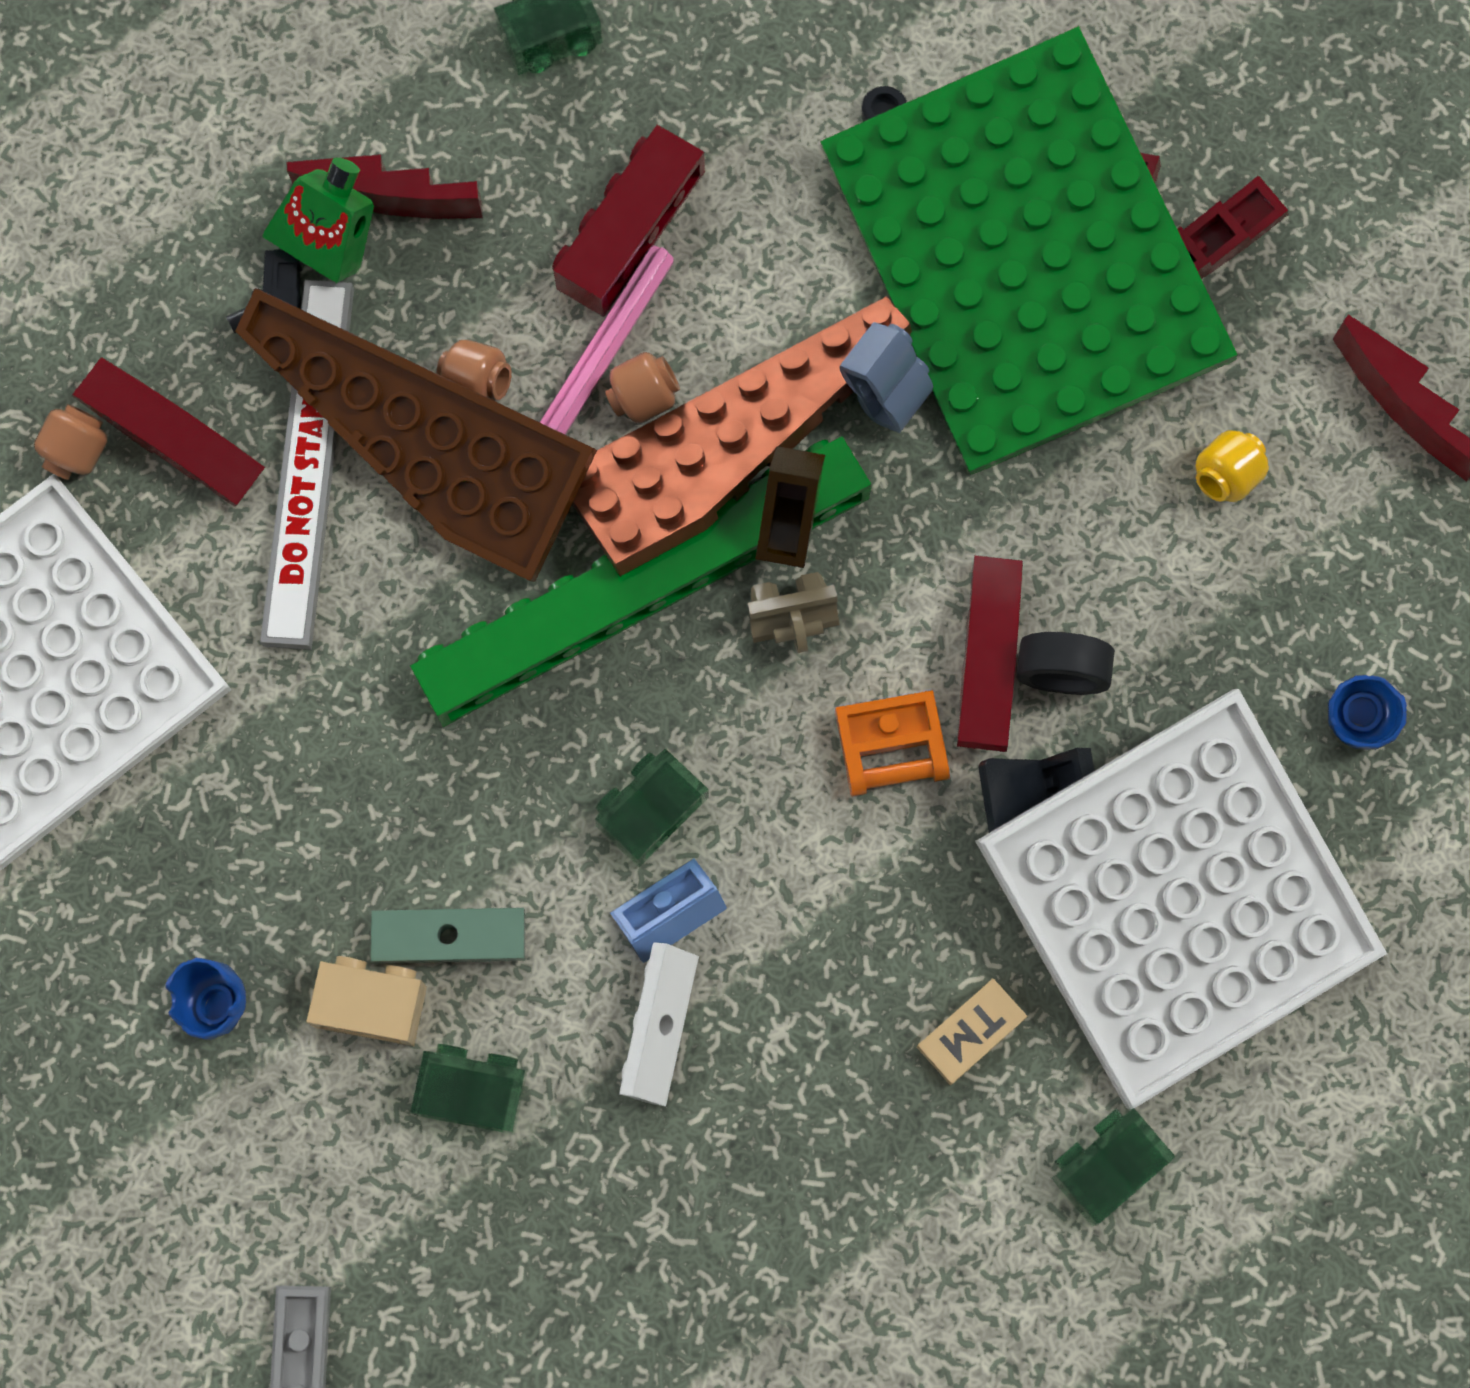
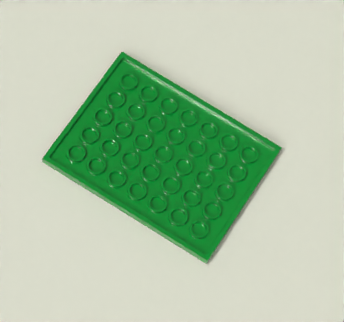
(1027, 251)

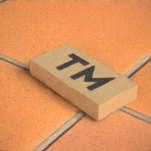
(971, 1031)

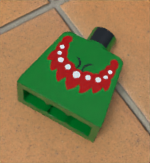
(324, 221)

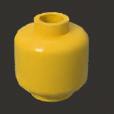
(1231, 466)

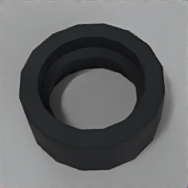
(1065, 663)

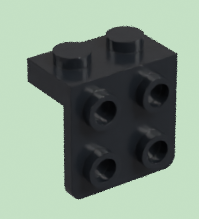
(1020, 784)

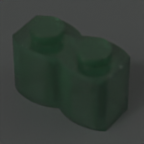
(650, 806)
(469, 1090)
(1112, 1165)

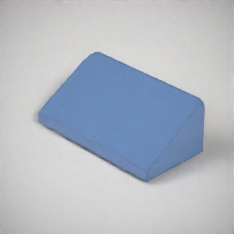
(669, 909)

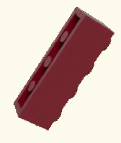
(628, 219)

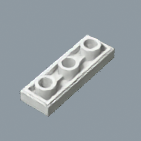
(658, 1024)

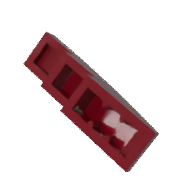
(403, 191)
(1232, 226)
(1394, 383)
(168, 431)
(990, 654)

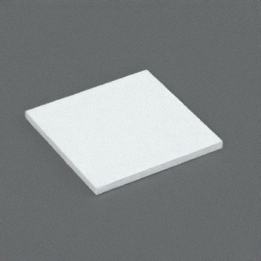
(85, 666)
(1181, 898)

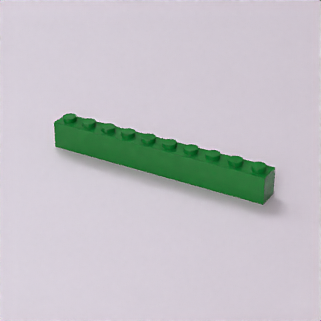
(602, 604)

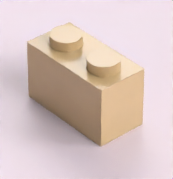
(367, 1001)

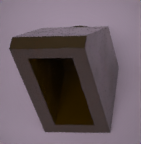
(789, 506)

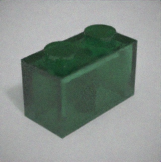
(547, 31)

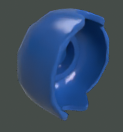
(1370, 703)
(193, 985)

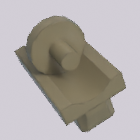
(793, 614)

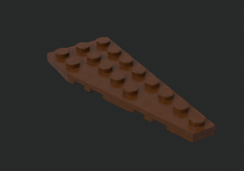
(451, 453)

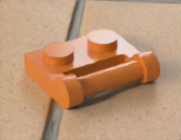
(887, 727)

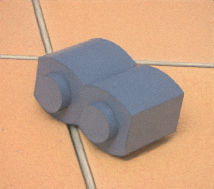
(887, 376)

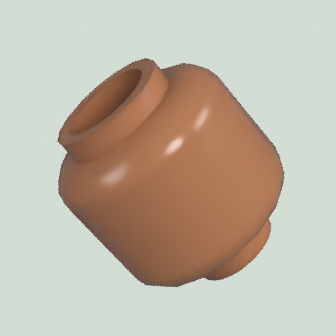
(477, 368)
(642, 387)
(70, 442)

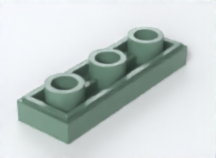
(416, 935)

